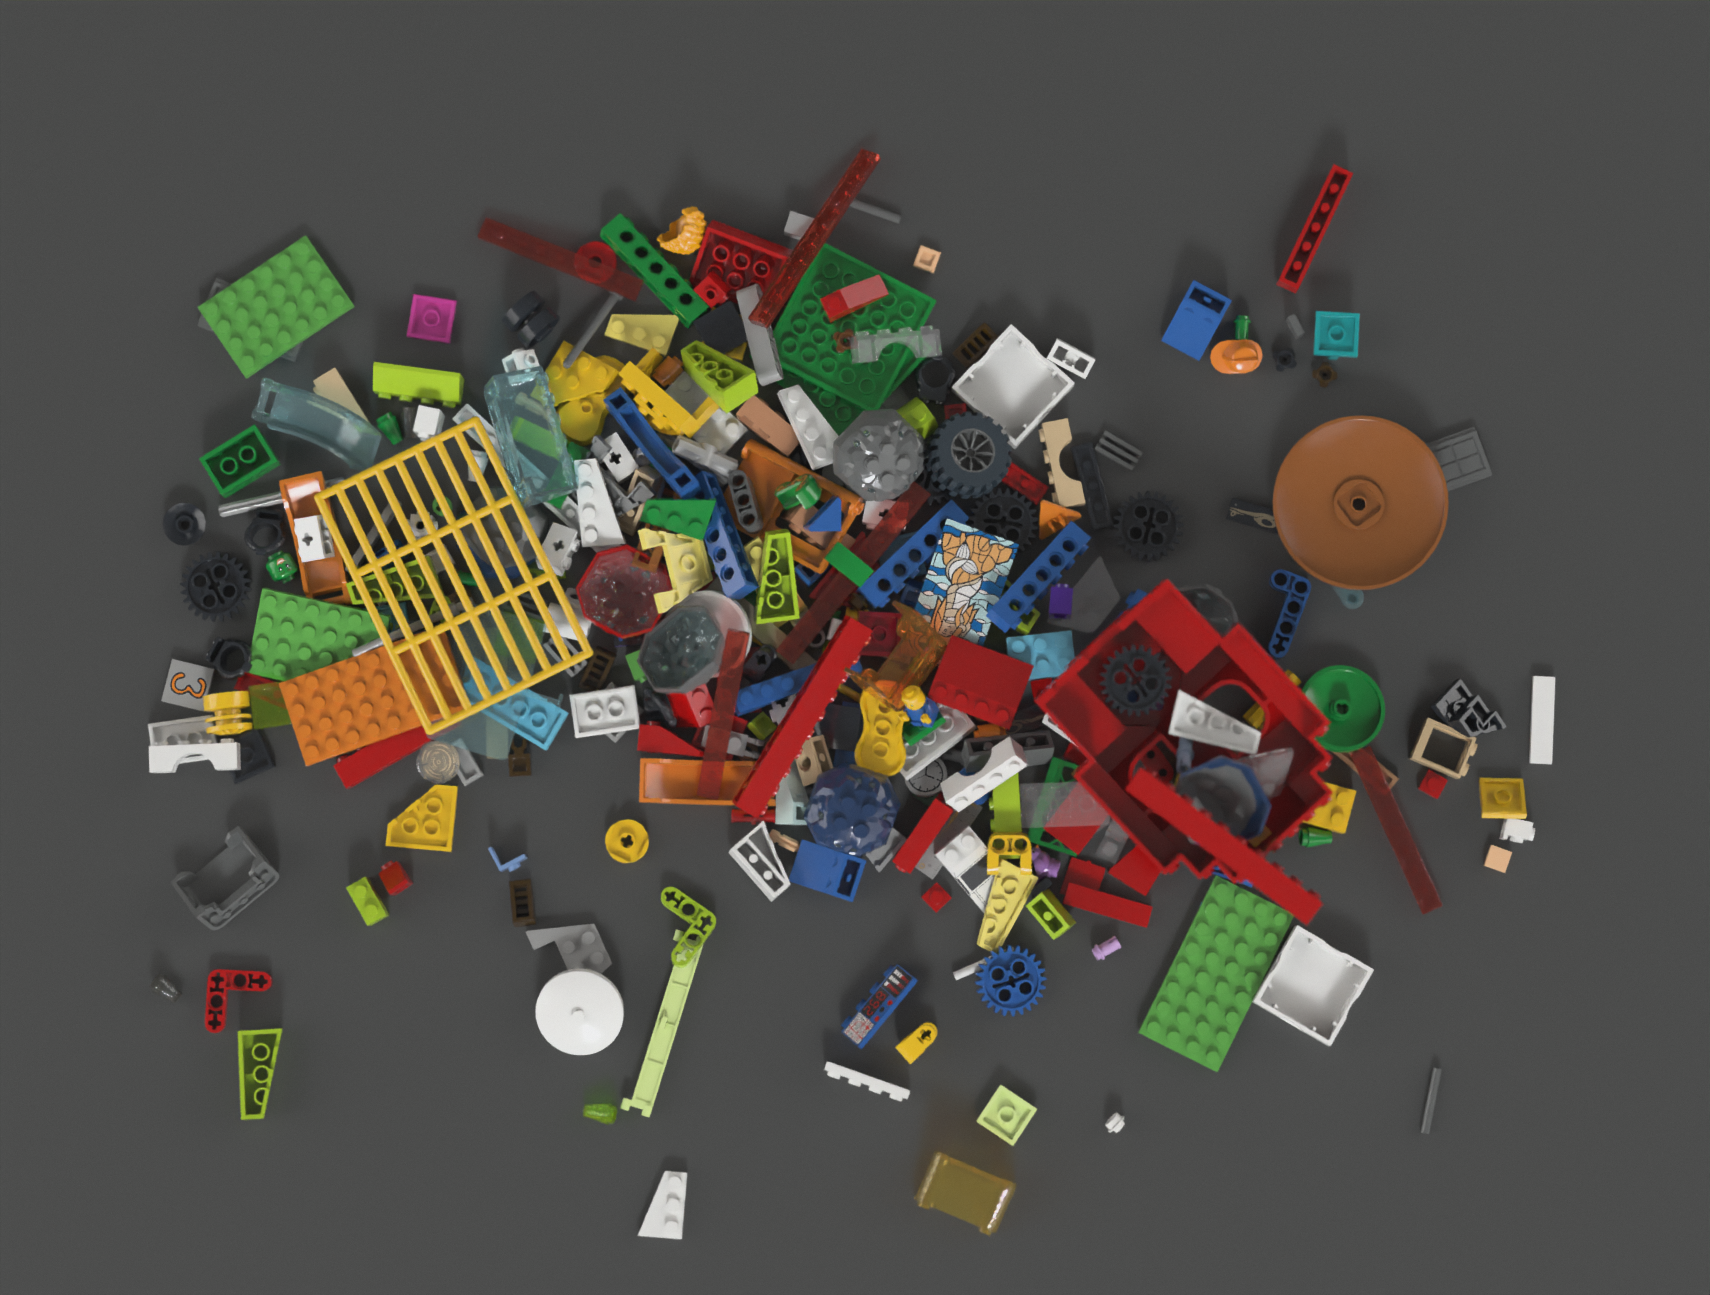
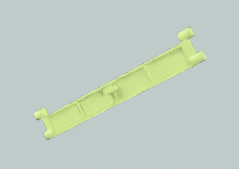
(664, 1032)

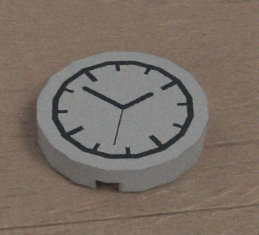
(928, 780)

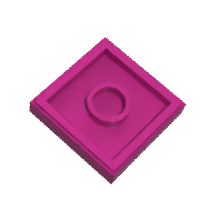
(431, 318)

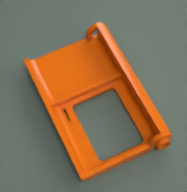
(767, 472)

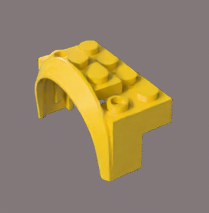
(677, 419)

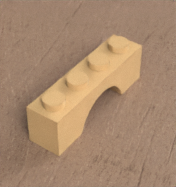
(1056, 436)

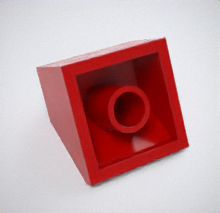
(692, 708)

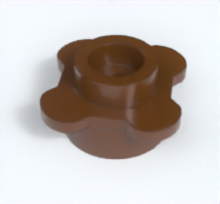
(838, 337)

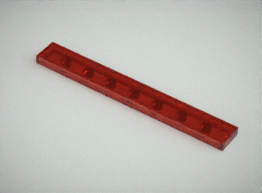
(560, 259)
(723, 713)
(1396, 830)

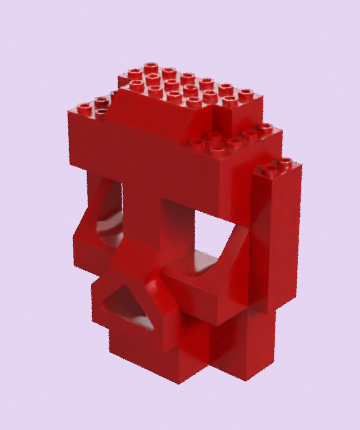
(1198, 665)

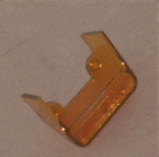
(908, 662)

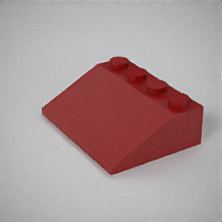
(738, 258)
(980, 682)

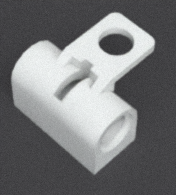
(561, 620)

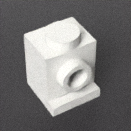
(1517, 830)

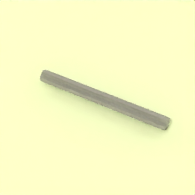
(260, 501)

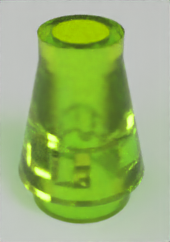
(602, 1113)

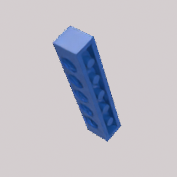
(1070, 536)
(725, 543)
(870, 589)

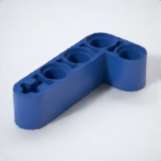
(1284, 615)

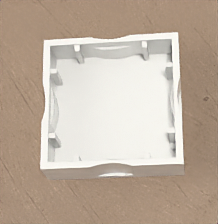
(1013, 385)
(1312, 985)

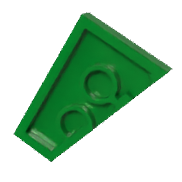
(679, 515)

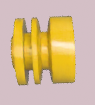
(227, 712)

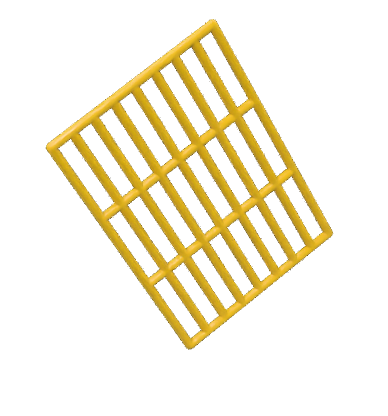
(471, 612)

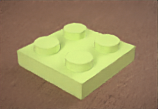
(1006, 1115)

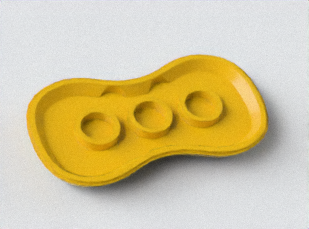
(586, 416)
(881, 741)

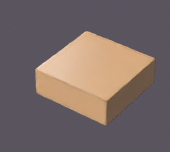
(927, 259)
(1497, 858)

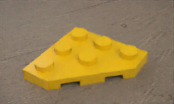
(583, 378)
(426, 822)

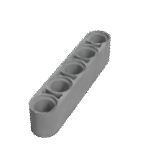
(760, 339)

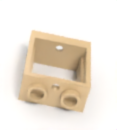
(1422, 739)

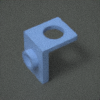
(511, 865)

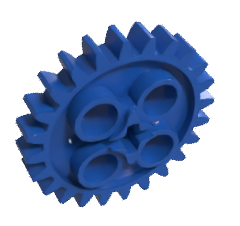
(1015, 999)

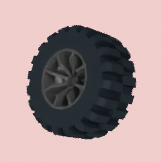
(968, 455)

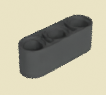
(751, 509)

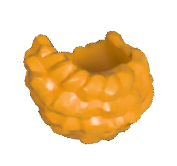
(685, 233)

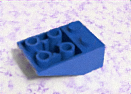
(1196, 320)
(827, 870)

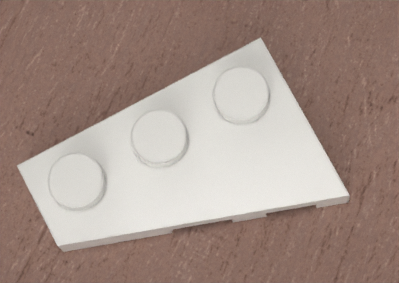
(667, 1208)

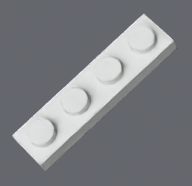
(876, 1085)

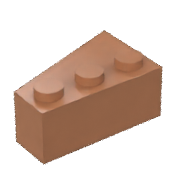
(768, 425)
(799, 516)

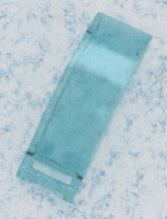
(319, 422)

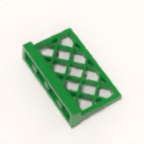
(1053, 776)

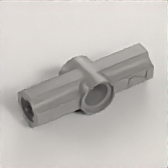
(704, 456)

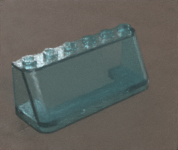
(530, 435)

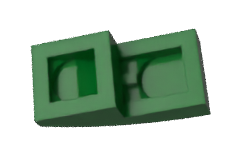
(848, 564)

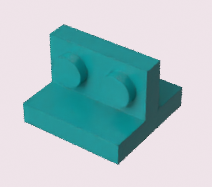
(1336, 334)

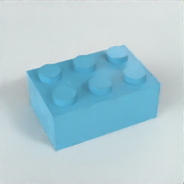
(1045, 651)

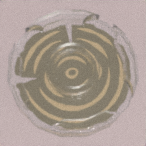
(438, 762)

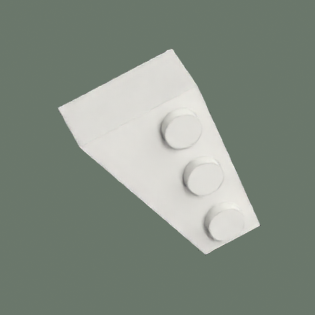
(760, 861)

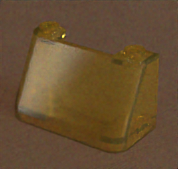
(965, 1192)

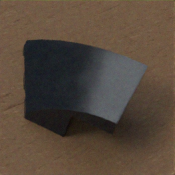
(1466, 712)
(839, 727)

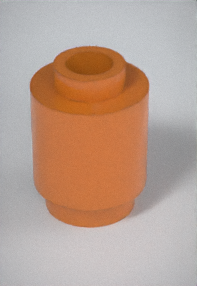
(668, 371)
(988, 730)

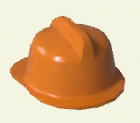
(1236, 356)

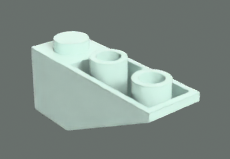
(791, 799)

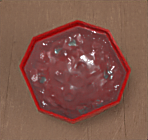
(620, 594)

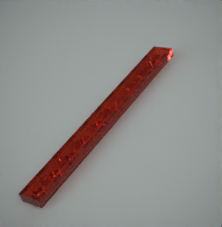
(814, 238)
(841, 586)

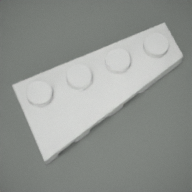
(809, 425)
(596, 514)
(1205, 724)

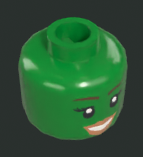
(281, 566)

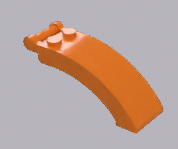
(319, 575)
(678, 780)

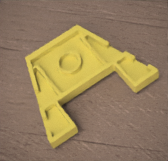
(685, 563)

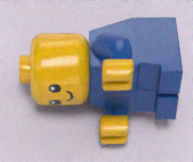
(917, 706)

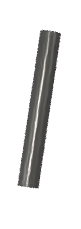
(876, 211)
(1431, 1099)

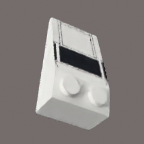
(967, 862)

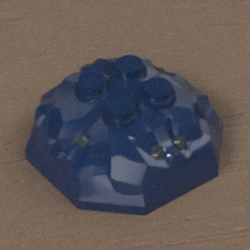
(851, 809)

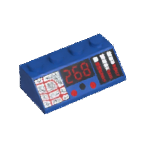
(879, 1006)

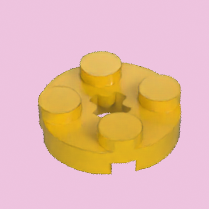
(638, 836)

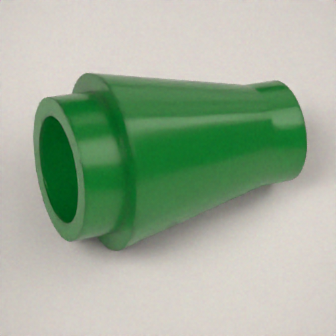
(389, 426)
(1313, 837)

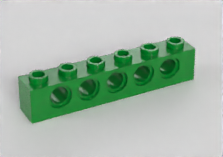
(654, 281)

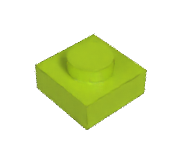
(762, 726)

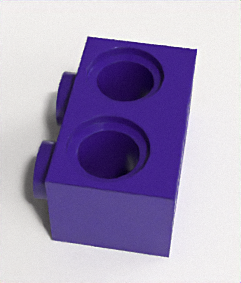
(1061, 602)

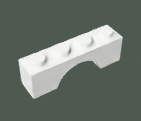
(166, 758)
(1005, 761)

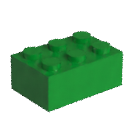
(240, 461)

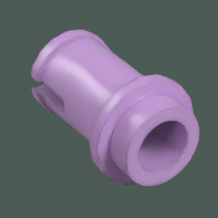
(1106, 948)

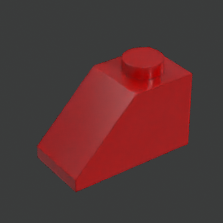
(394, 877)

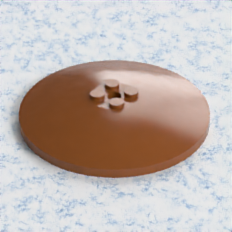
(1368, 462)

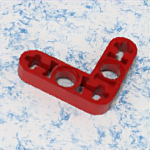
(229, 984)

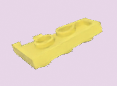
(643, 330)

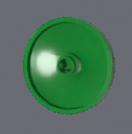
(1351, 705)

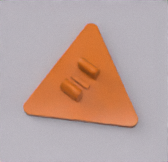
(1054, 517)

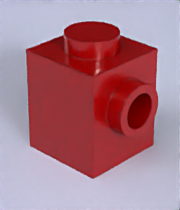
(712, 289)

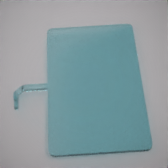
(493, 728)

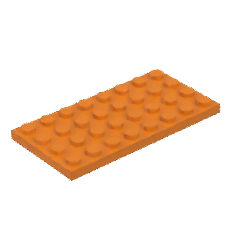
(364, 700)

